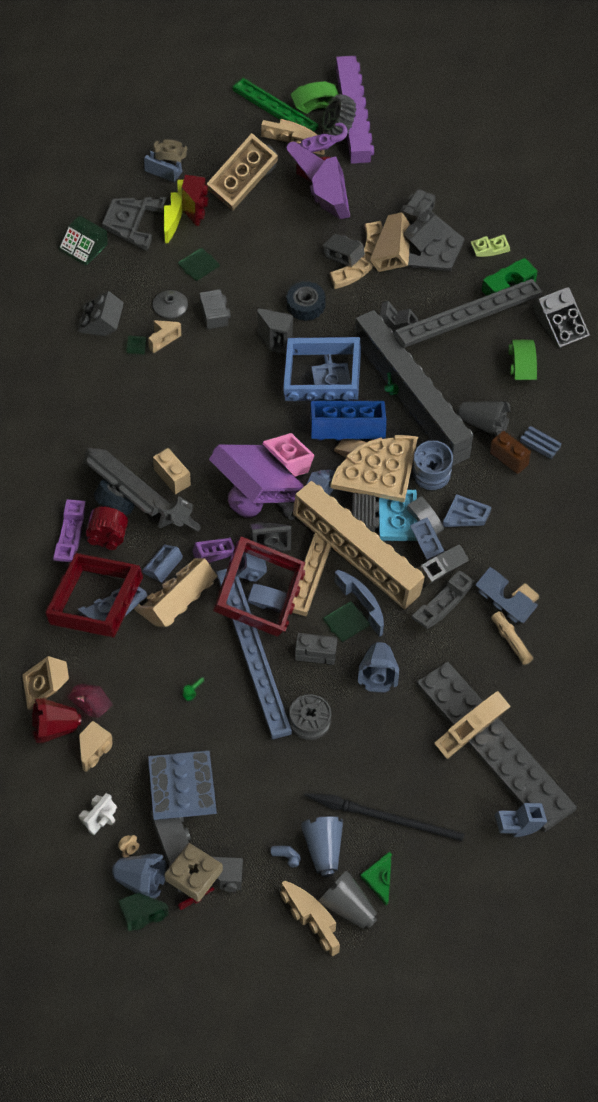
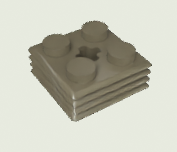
(198, 883)

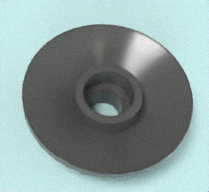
(170, 304)

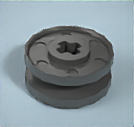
(310, 717)

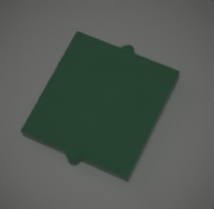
(198, 264)
(346, 621)

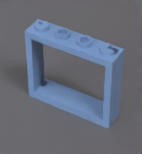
(322, 346)

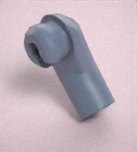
(292, 856)

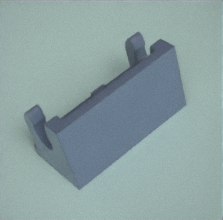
(162, 168)
(427, 538)

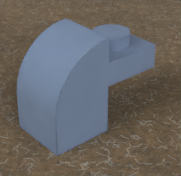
(524, 821)

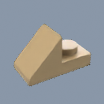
(164, 334)

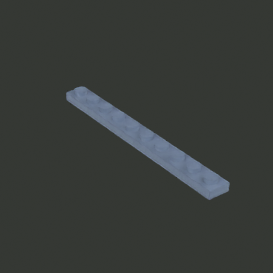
(257, 664)

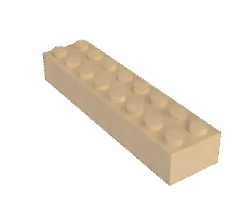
(358, 544)

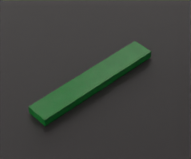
(272, 104)

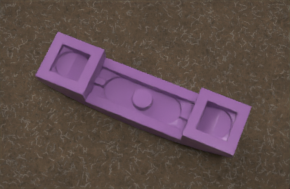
(70, 531)

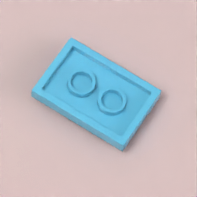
(396, 519)

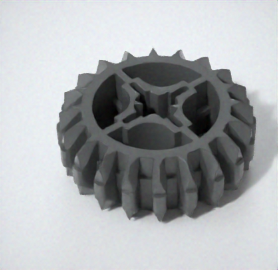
(340, 110)

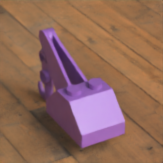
(325, 175)

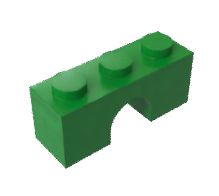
(516, 273)

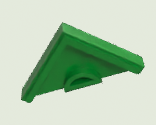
(378, 877)

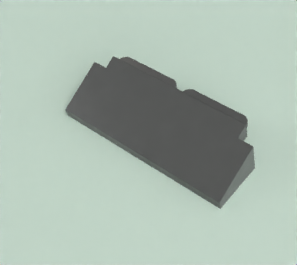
(127, 482)

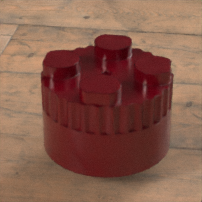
(106, 527)

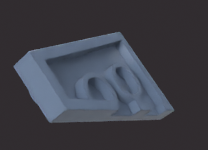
(101, 608)

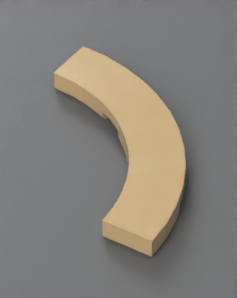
(351, 274)

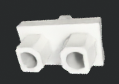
(100, 814)

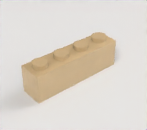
(177, 593)

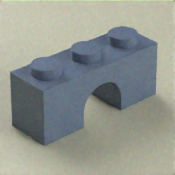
(493, 585)

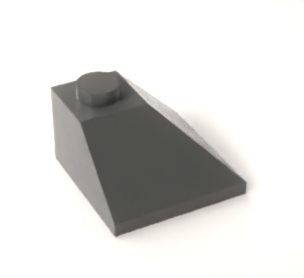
(271, 535)

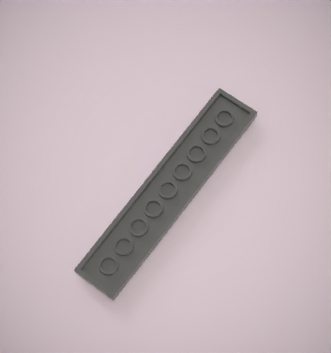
(497, 746)

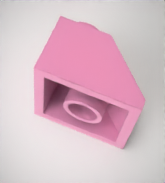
(290, 453)

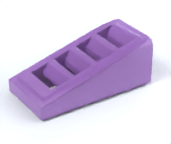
(201, 549)

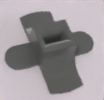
(179, 511)

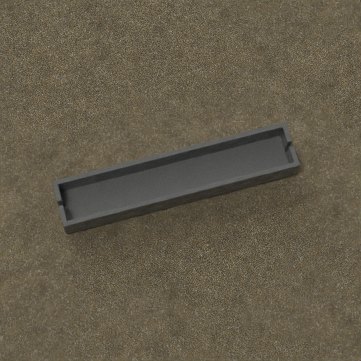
(415, 388)

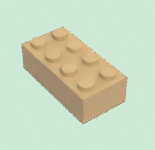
(242, 172)

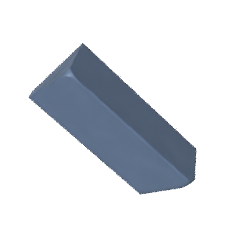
(163, 563)

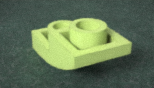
(494, 246)

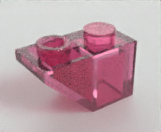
(90, 699)

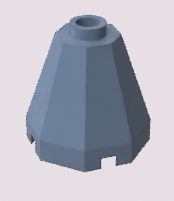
(378, 668)
(141, 873)

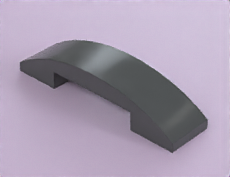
(445, 601)

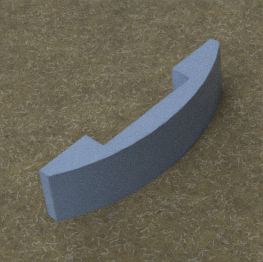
(350, 584)

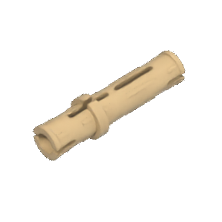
(507, 631)

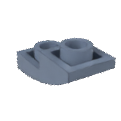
(266, 597)

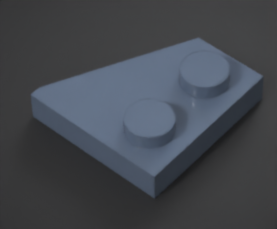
(466, 513)

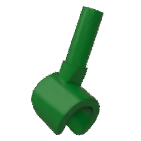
(392, 388)
(189, 692)

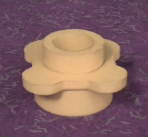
(128, 845)

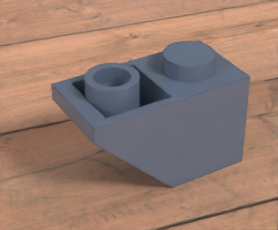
(323, 478)

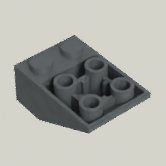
(560, 317)

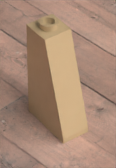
(392, 245)

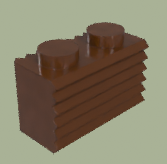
(510, 452)

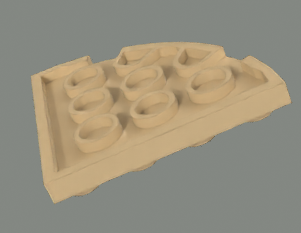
(378, 468)

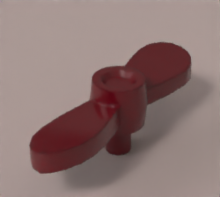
(186, 903)

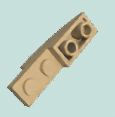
(287, 132)
(472, 724)
(308, 909)

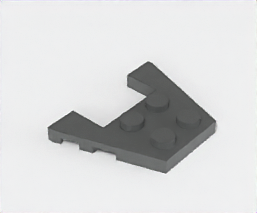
(125, 216)
(441, 251)

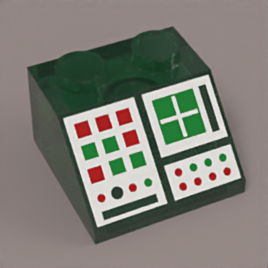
(83, 240)

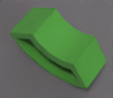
(313, 96)
(523, 359)

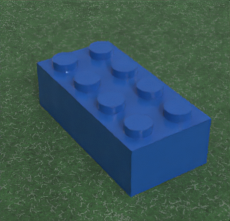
(348, 420)

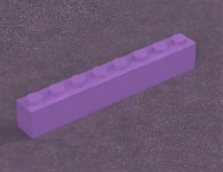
(349, 84)

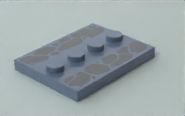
(182, 785)

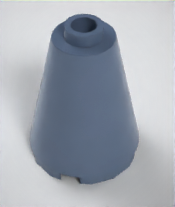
(324, 843)

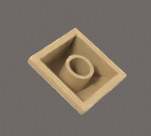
(44, 679)

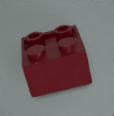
(194, 198)

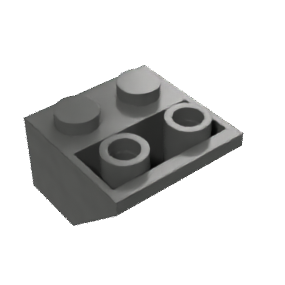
(101, 315)
(274, 329)

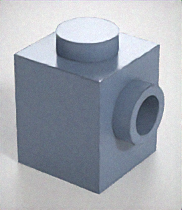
(251, 567)

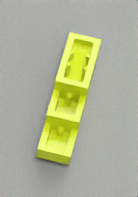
(173, 213)

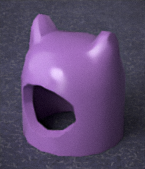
(242, 504)

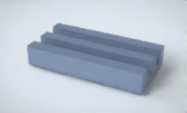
(542, 440)

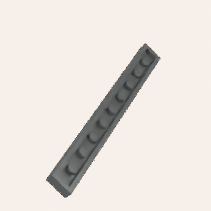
(467, 313)

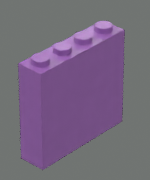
(256, 473)

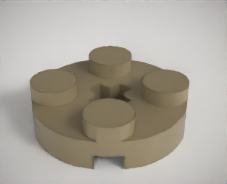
(169, 150)

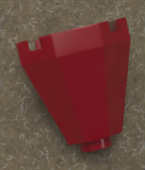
(53, 720)

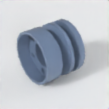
(432, 465)

